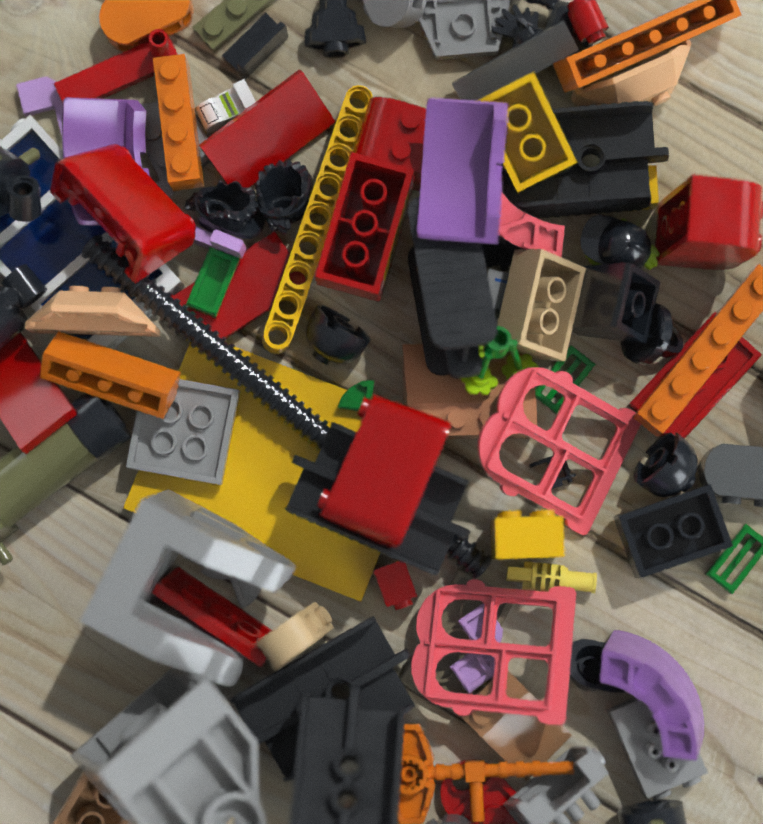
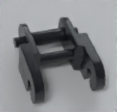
(568, 476)

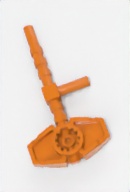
(419, 775)

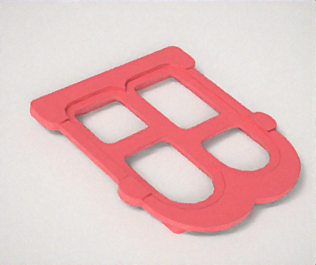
(512, 420)
(437, 643)

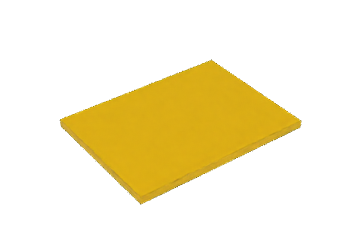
(262, 478)

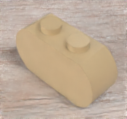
(295, 634)

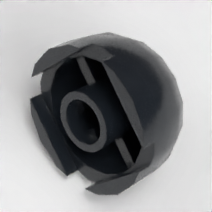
(334, 337)
(669, 467)

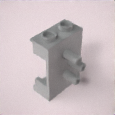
(654, 776)
(550, 795)

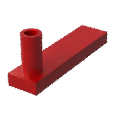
(118, 71)

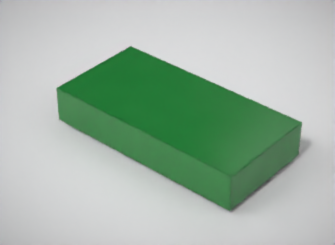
(212, 282)

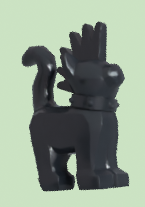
(523, 27)

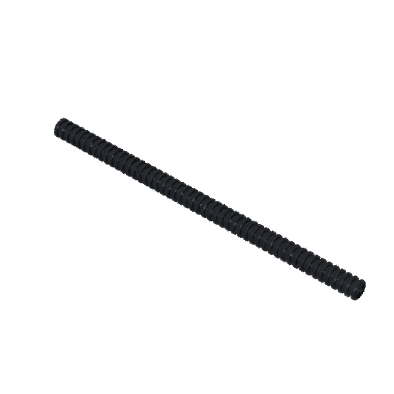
(241, 369)

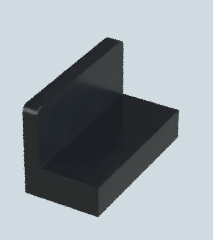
(255, 45)

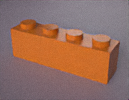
(178, 122)
(110, 374)

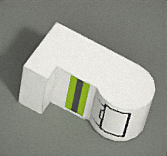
(226, 106)

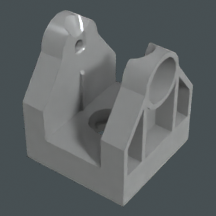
(154, 538)
(176, 757)

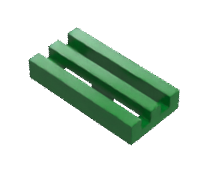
(546, 401)
(721, 580)

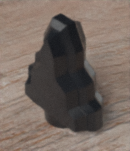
(334, 29)

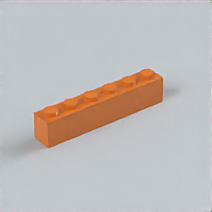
(643, 41)
(703, 355)

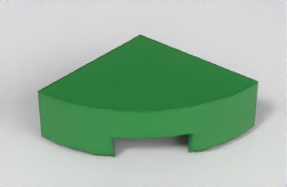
(354, 395)

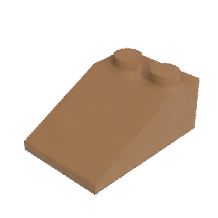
(516, 735)

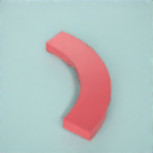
(529, 231)

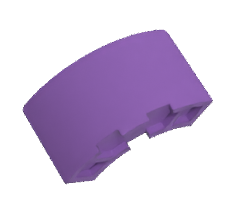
(99, 123)
(461, 170)
(662, 685)

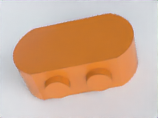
(131, 21)

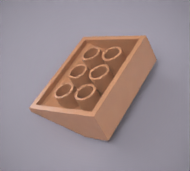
(450, 401)

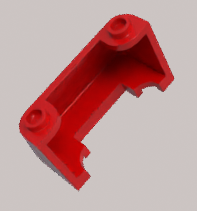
(126, 205)
(384, 470)

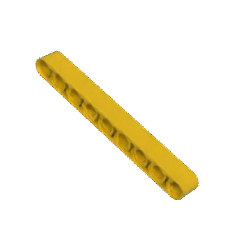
(312, 233)

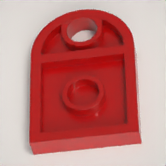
(495, 793)

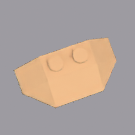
(645, 80)
(91, 314)

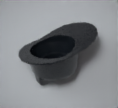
(586, 666)

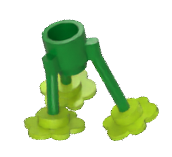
(496, 349)

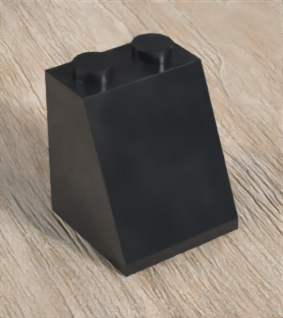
(616, 303)

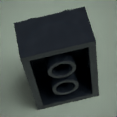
(673, 531)

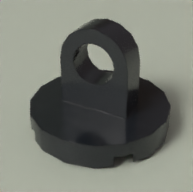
(662, 340)

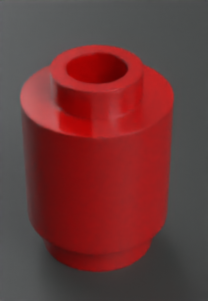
(587, 20)

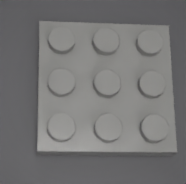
(192, 436)

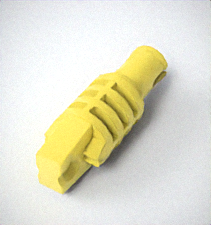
(544, 576)

